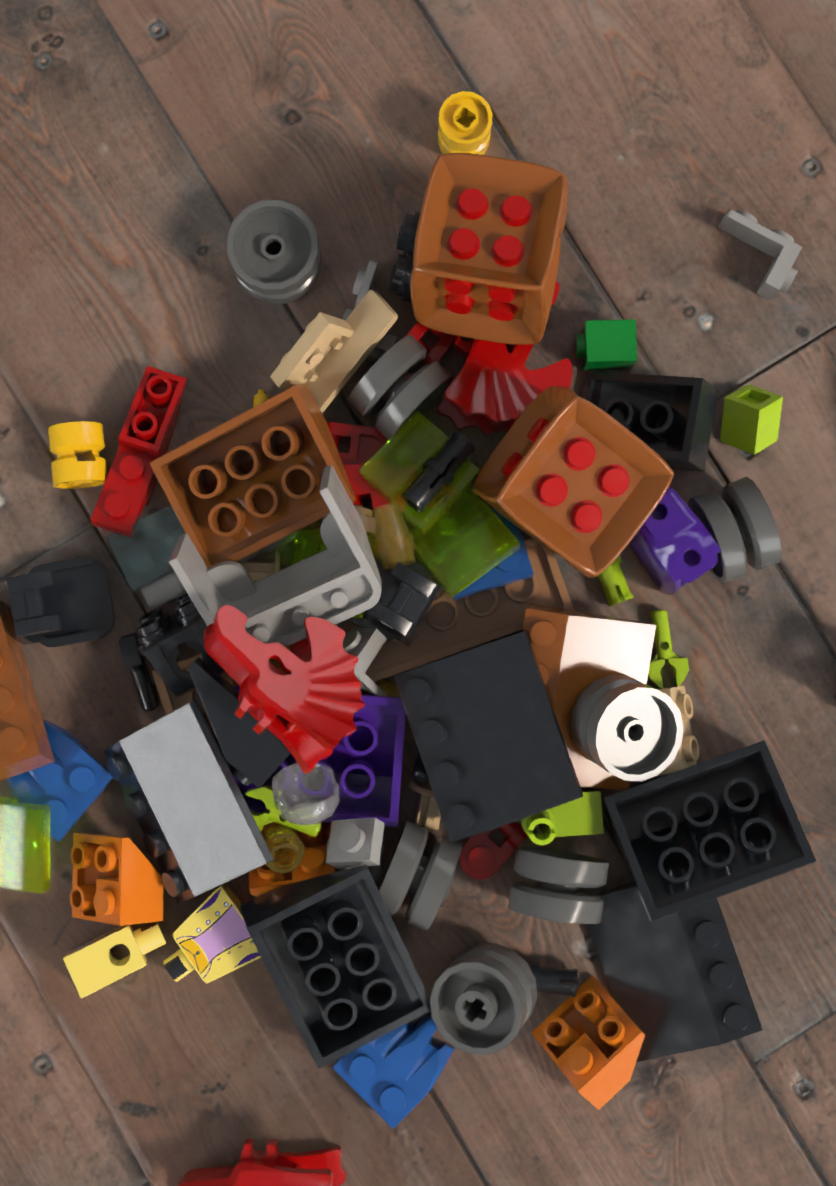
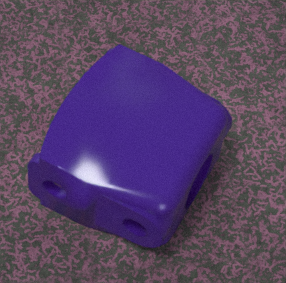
(674, 545)

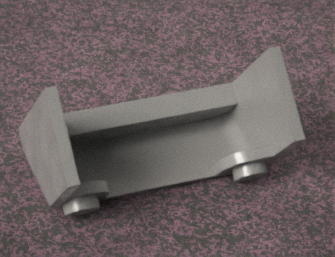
(324, 586)

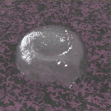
(305, 797)

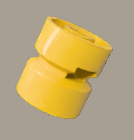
(464, 124)
(73, 441)

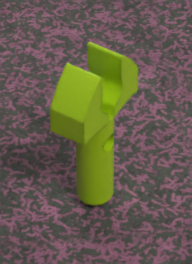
(664, 652)
(265, 794)

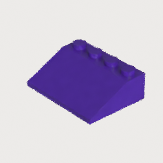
(363, 764)

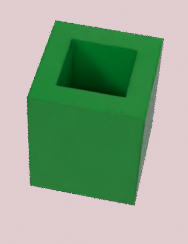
(607, 344)

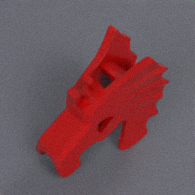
(497, 385)
(309, 705)
(273, 1168)

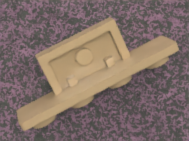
(335, 349)

